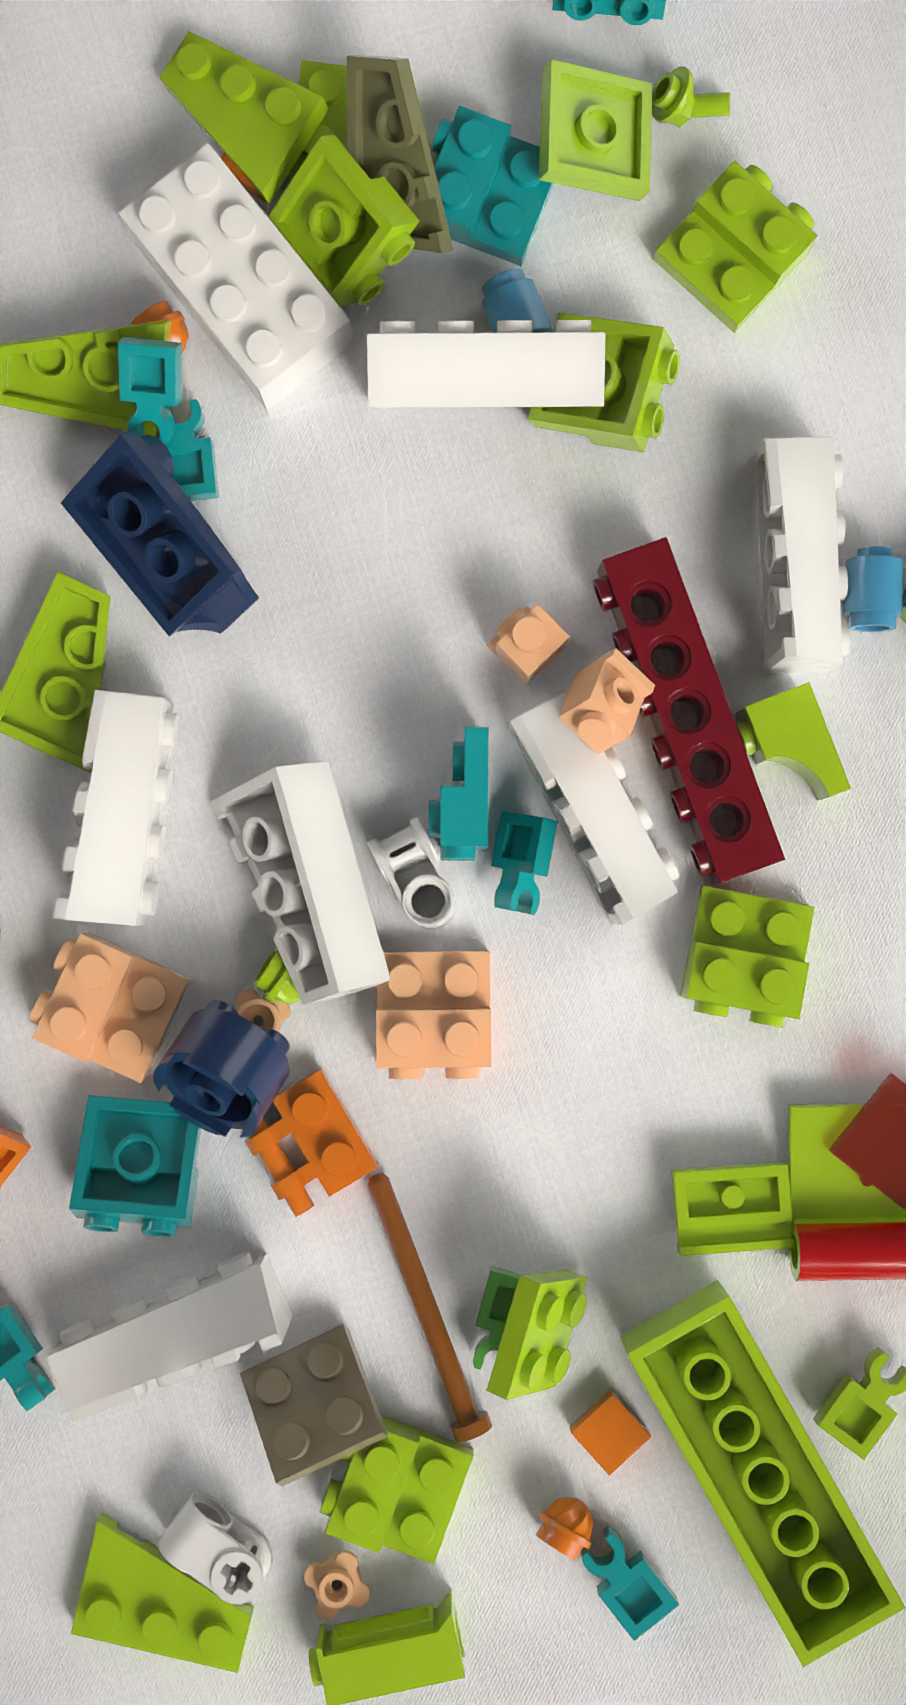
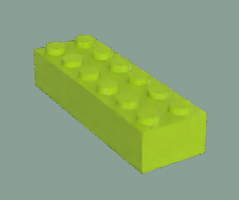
(761, 1473)

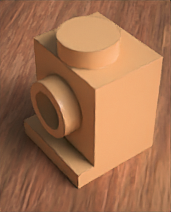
(528, 642)
(605, 701)

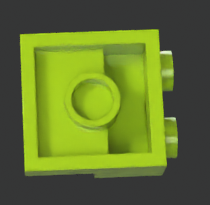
(344, 223)
(737, 244)
(636, 368)
(748, 956)
(398, 1492)

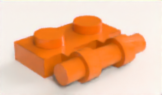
(324, 1134)

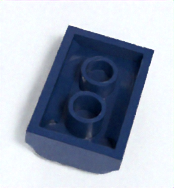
(158, 538)

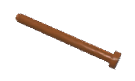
(469, 1421)

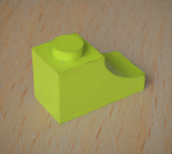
(794, 734)

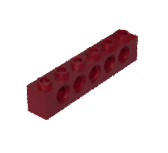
(655, 574)

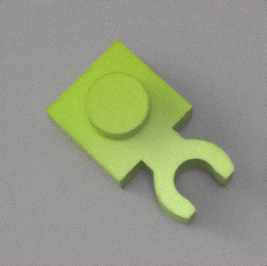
(858, 1411)

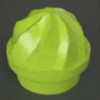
(275, 980)

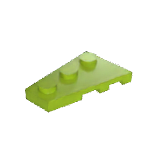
(245, 109)
(74, 374)
(58, 671)
(151, 1606)

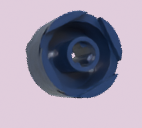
(223, 1070)

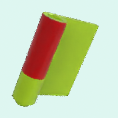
(837, 1222)

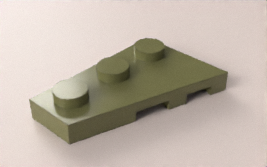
(391, 141)

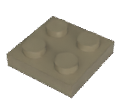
(313, 1405)

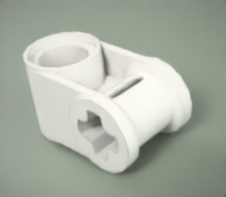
(412, 870)
(211, 1544)

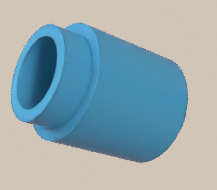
(514, 298)
(874, 589)

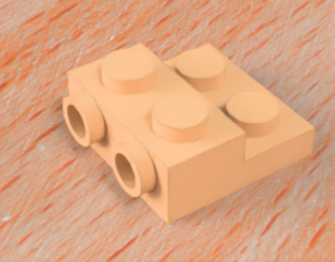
(108, 1006)
(434, 1014)

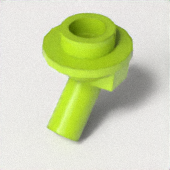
(676, 103)

